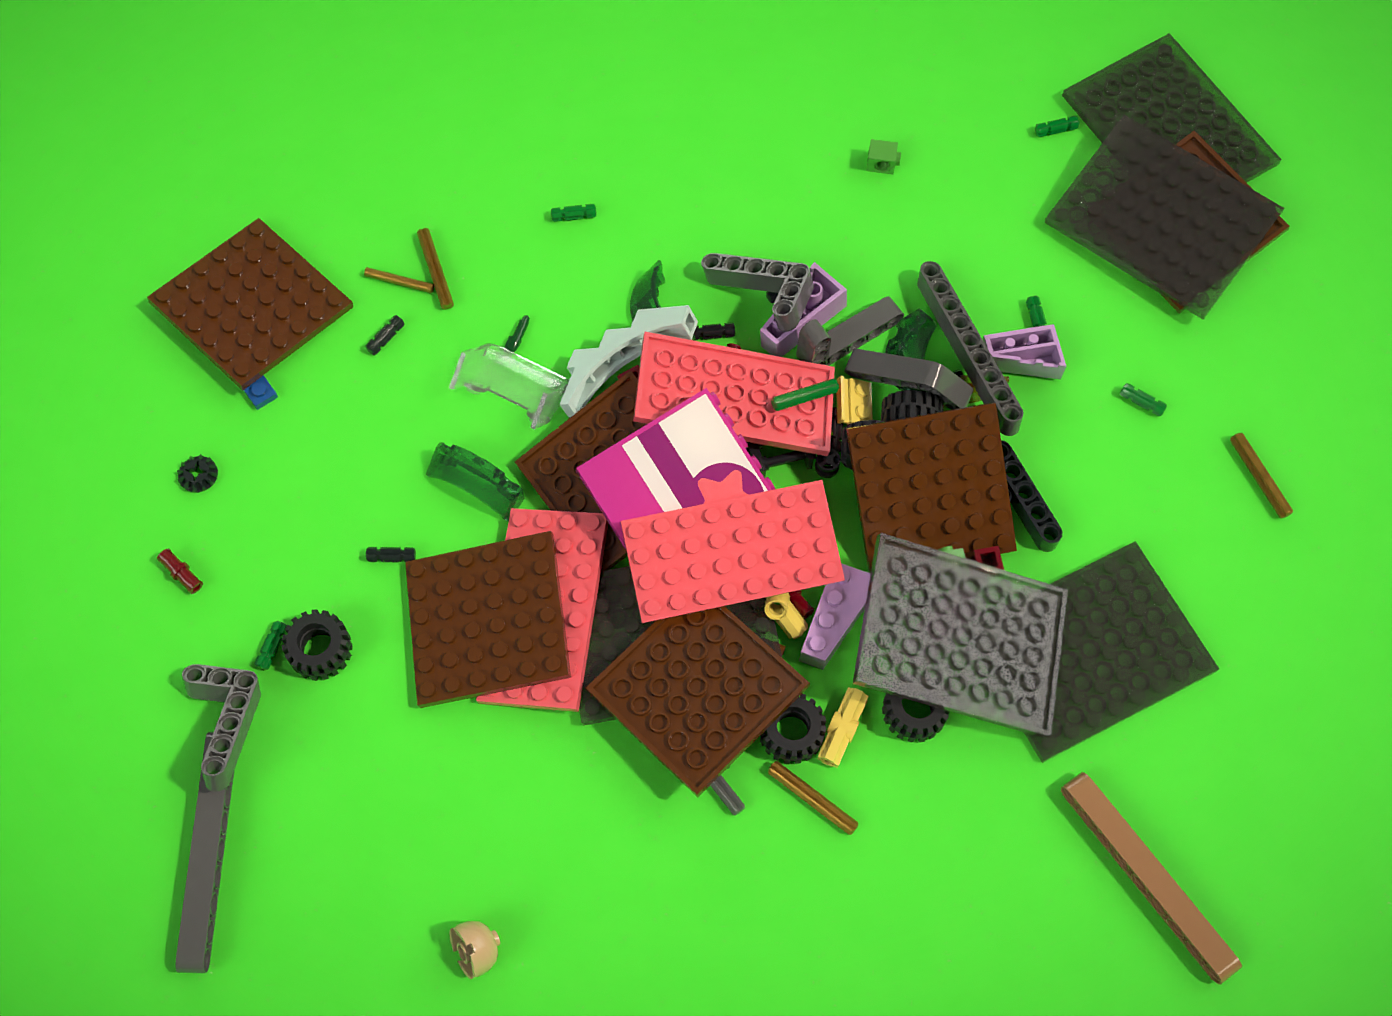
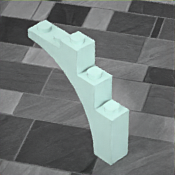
(618, 347)

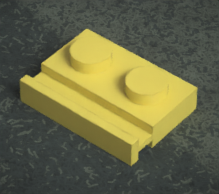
(853, 400)

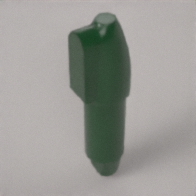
(515, 341)

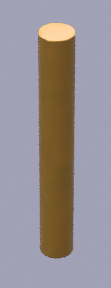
(399, 280)

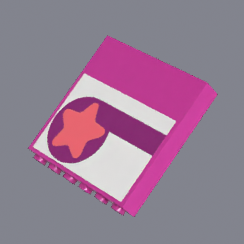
(673, 464)

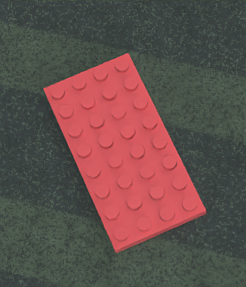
(743, 382)
(732, 551)
(579, 556)

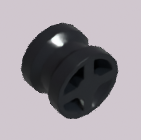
(833, 459)

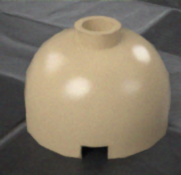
(475, 947)

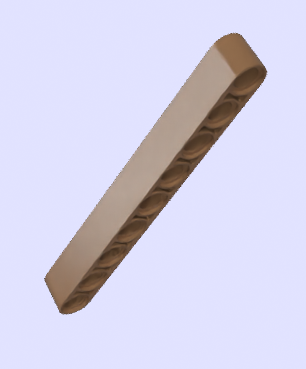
(1151, 878)

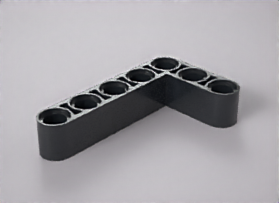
(1032, 504)

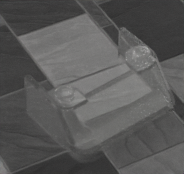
(512, 378)

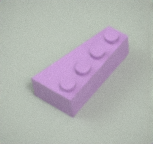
(824, 303)
(835, 616)

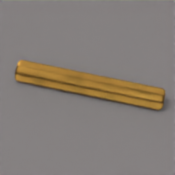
(435, 268)
(1261, 475)
(813, 797)

